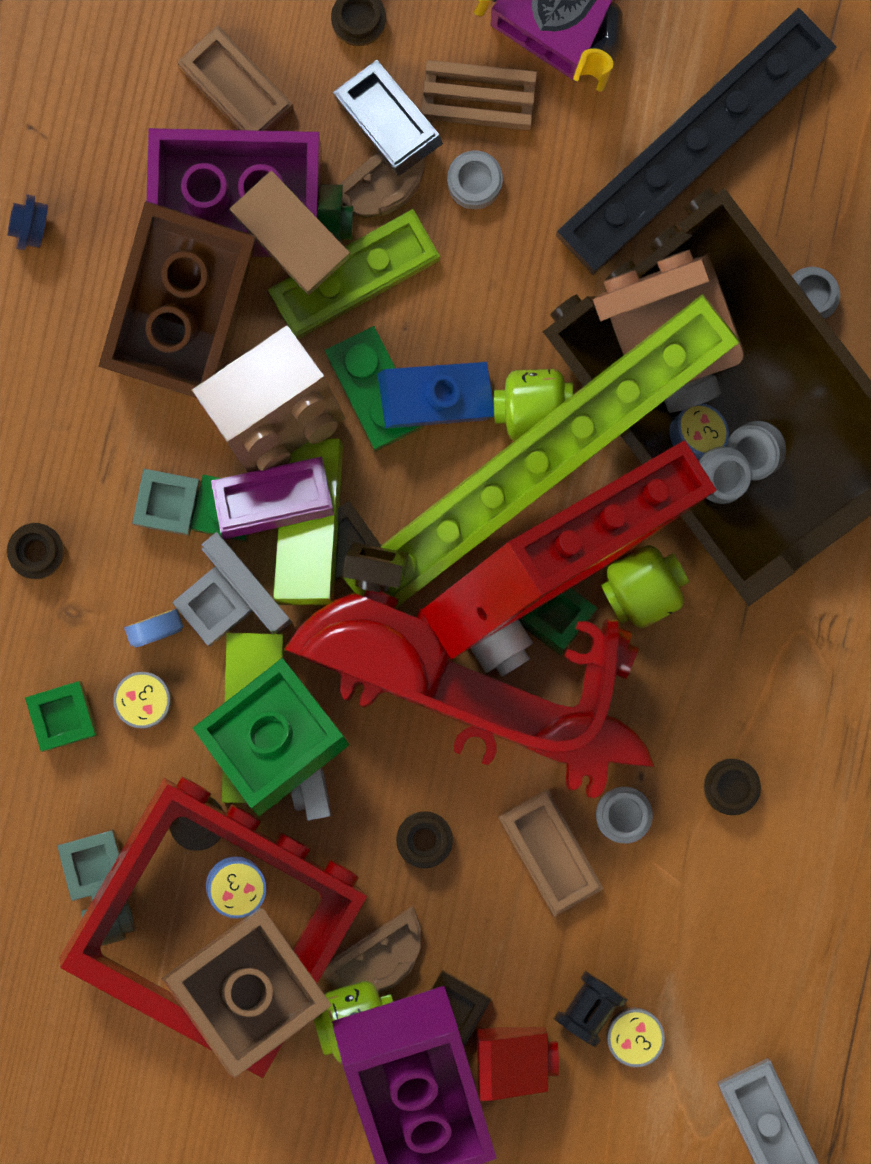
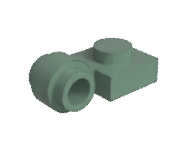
(85, 869)

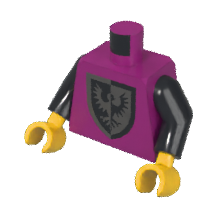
(566, 34)

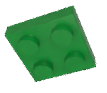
(270, 737)

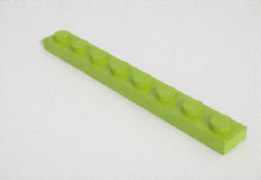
(559, 444)

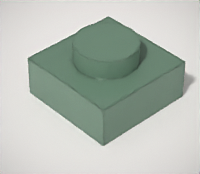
(166, 502)

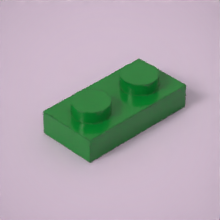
(356, 367)

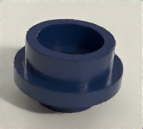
(28, 222)

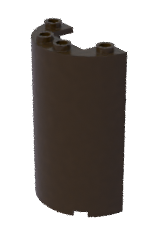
(790, 377)

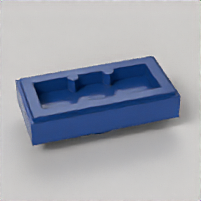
(436, 394)

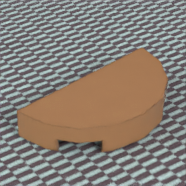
(377, 189)
(380, 956)

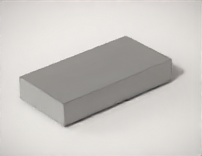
(246, 584)

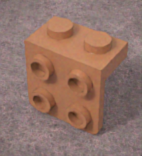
(645, 304)

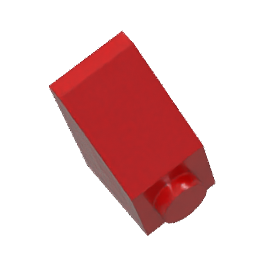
(514, 1062)

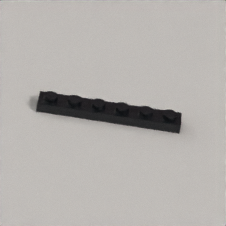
(696, 141)

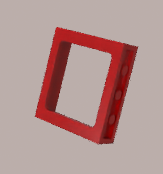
(567, 549)
(315, 947)

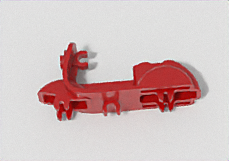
(403, 657)

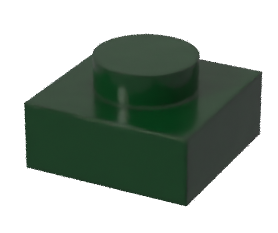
(333, 214)
(556, 620)

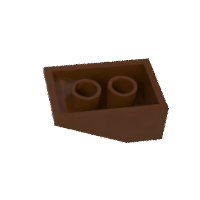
(178, 300)

